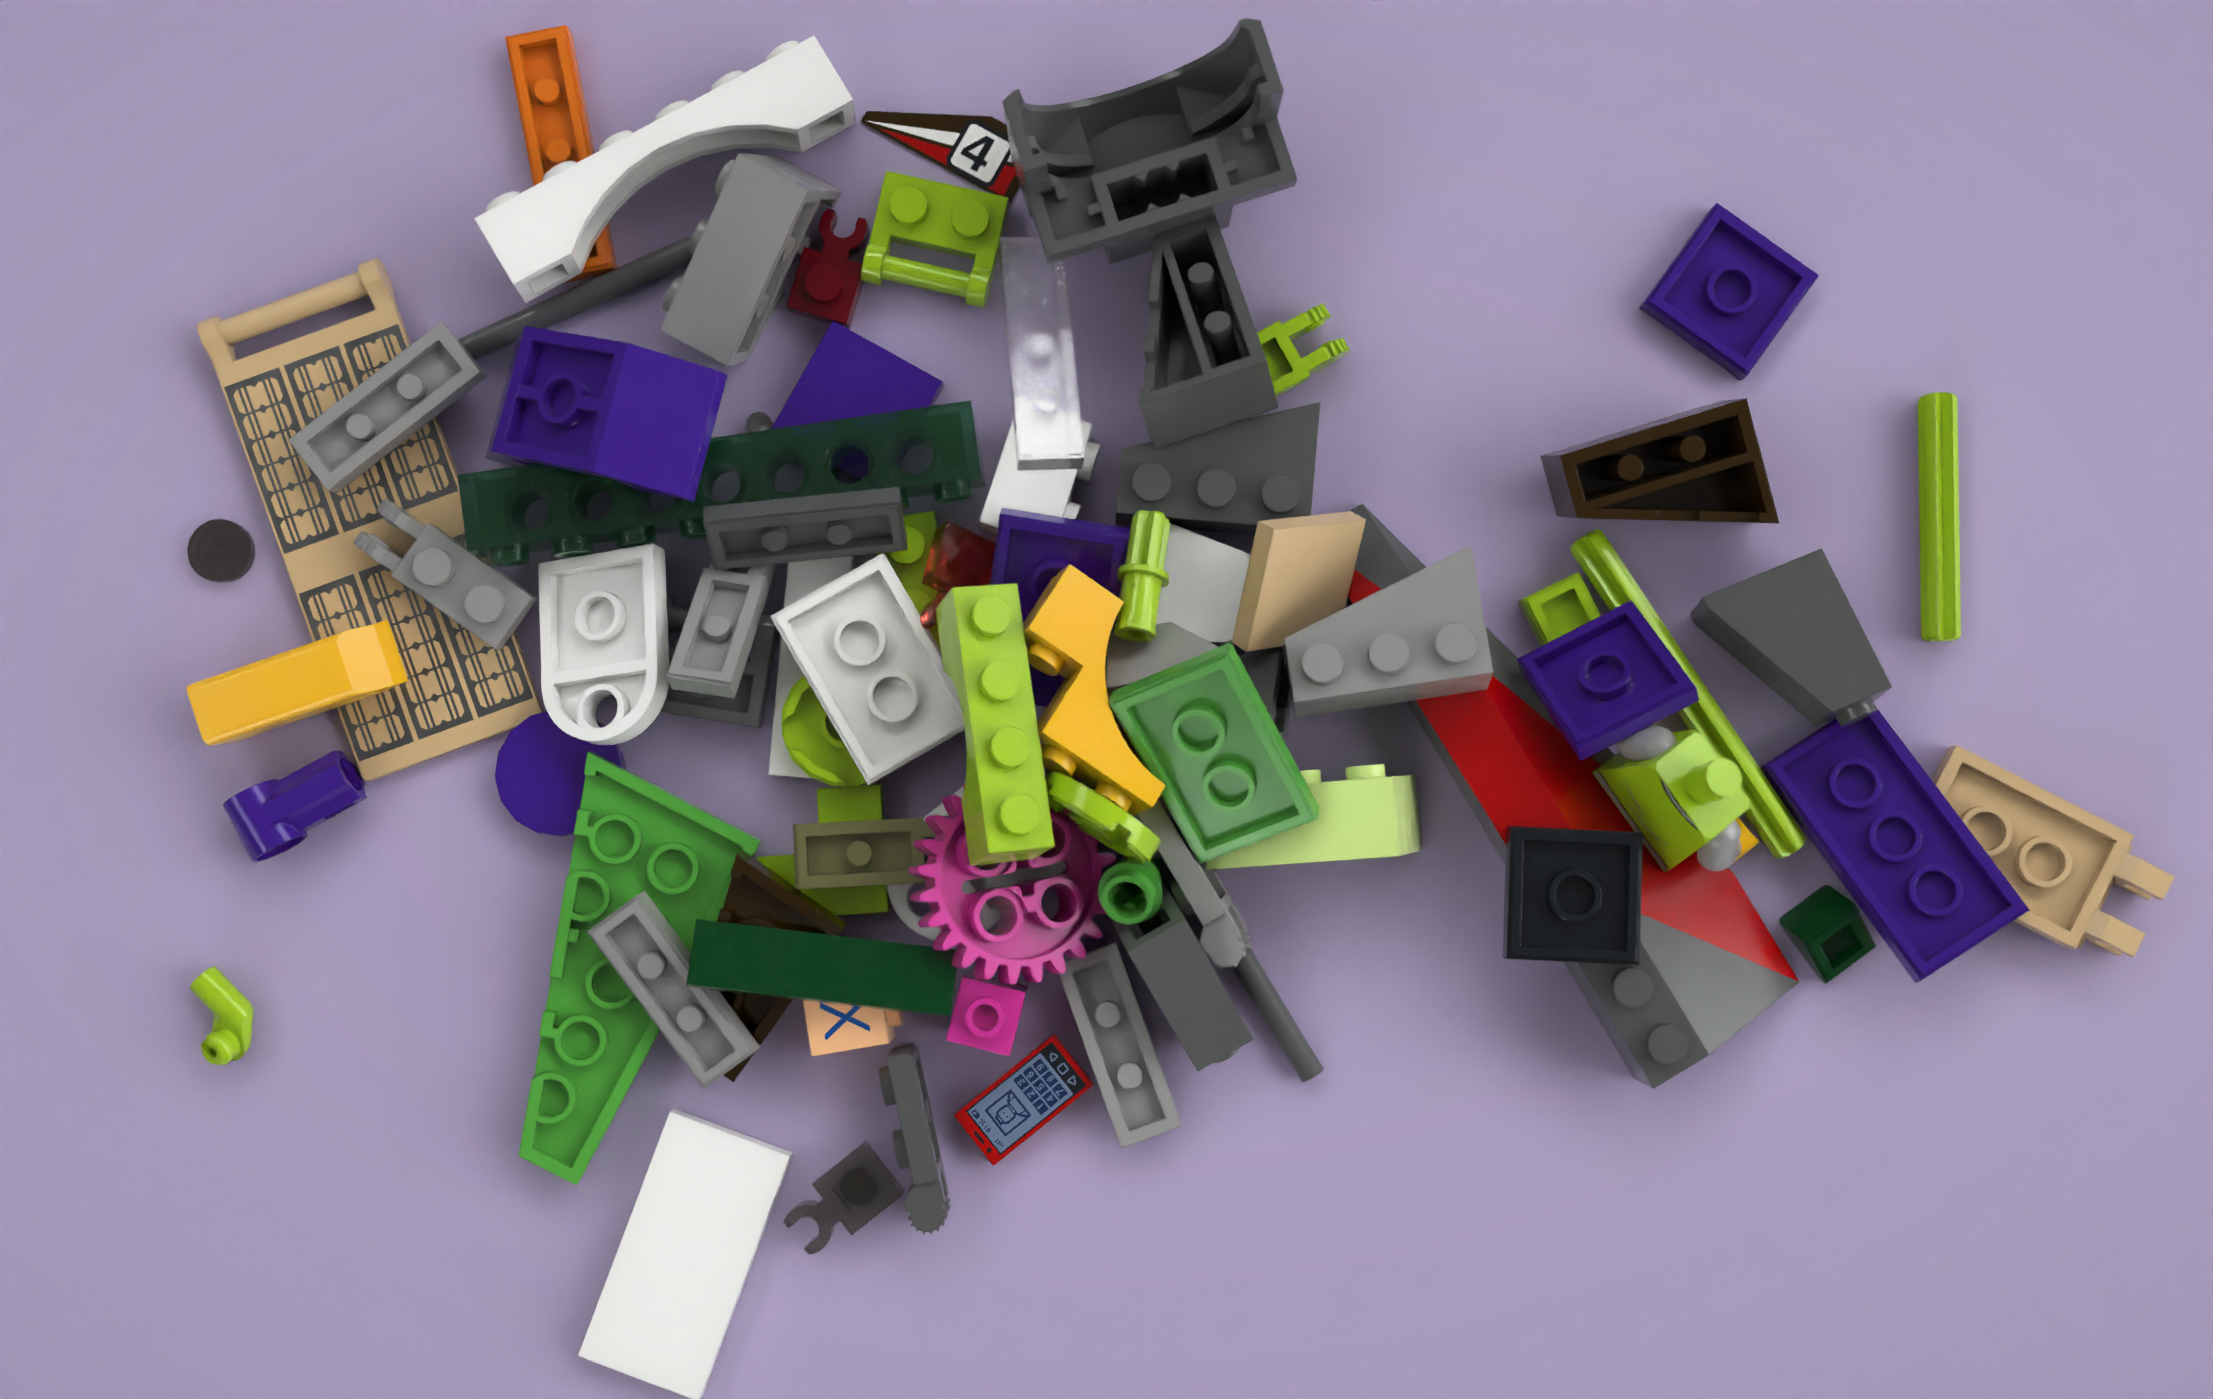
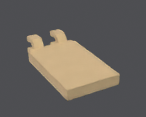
(2050, 853)

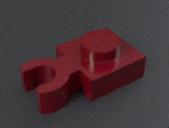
(829, 280)

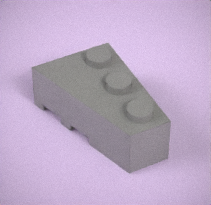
(743, 255)
(1395, 645)

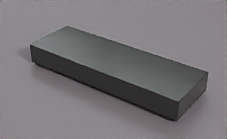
(805, 528)

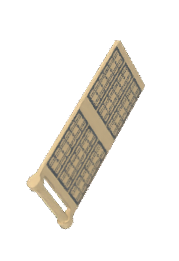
(456, 681)

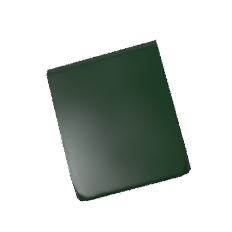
(1827, 932)

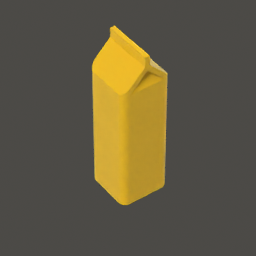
(296, 684)

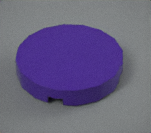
(544, 775)

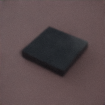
(1573, 895)

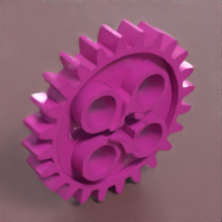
(1024, 935)

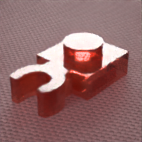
(955, 560)

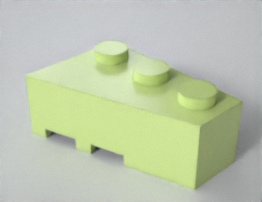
(1355, 820)

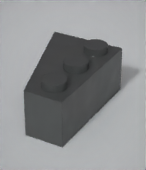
(1200, 341)
(1226, 475)

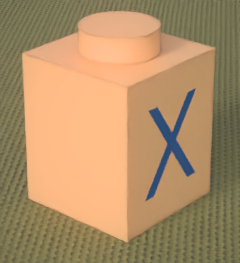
(846, 1027)

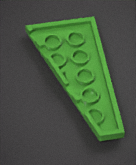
(593, 1026)

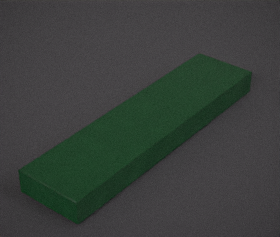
(822, 968)

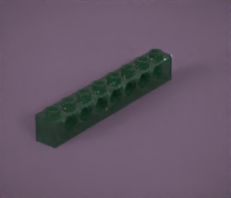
(498, 498)

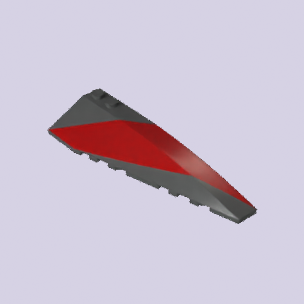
(1702, 943)

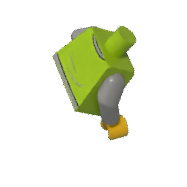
(1679, 797)

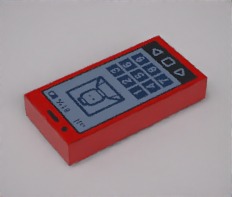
(1023, 1099)

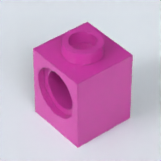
(986, 1014)

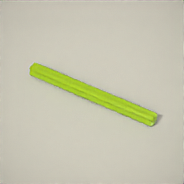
(1766, 808)

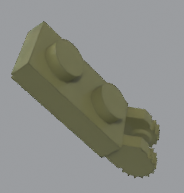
(858, 852)

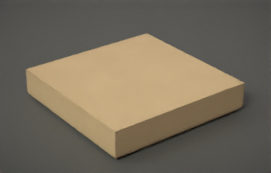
(1296, 576)

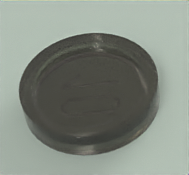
(221, 551)

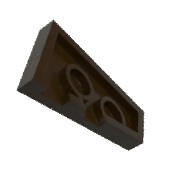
(767, 900)

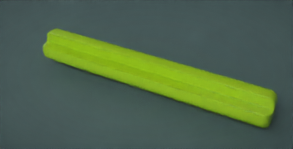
(1939, 517)

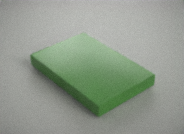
(1216, 753)

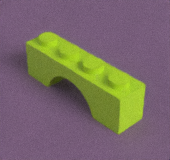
(1005, 776)

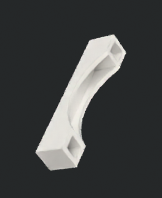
(780, 104)

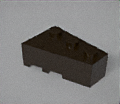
(1672, 469)

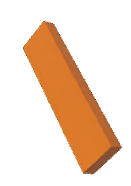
(555, 116)

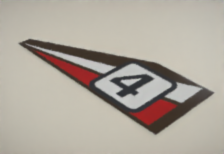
(963, 144)

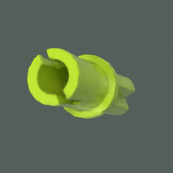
(1143, 576)

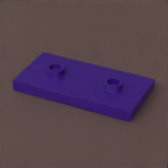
(1894, 842)

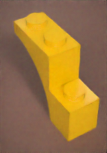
(1077, 731)

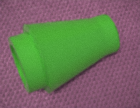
(1131, 890)

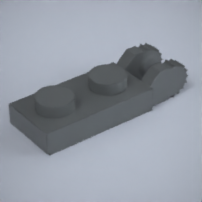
(917, 1140)

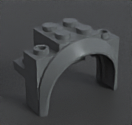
(1153, 152)

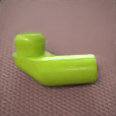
(231, 1021)

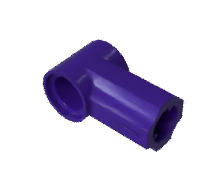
(279, 812)

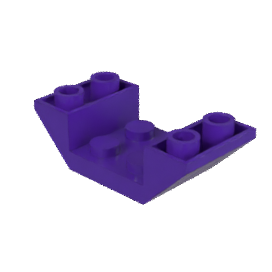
(607, 411)

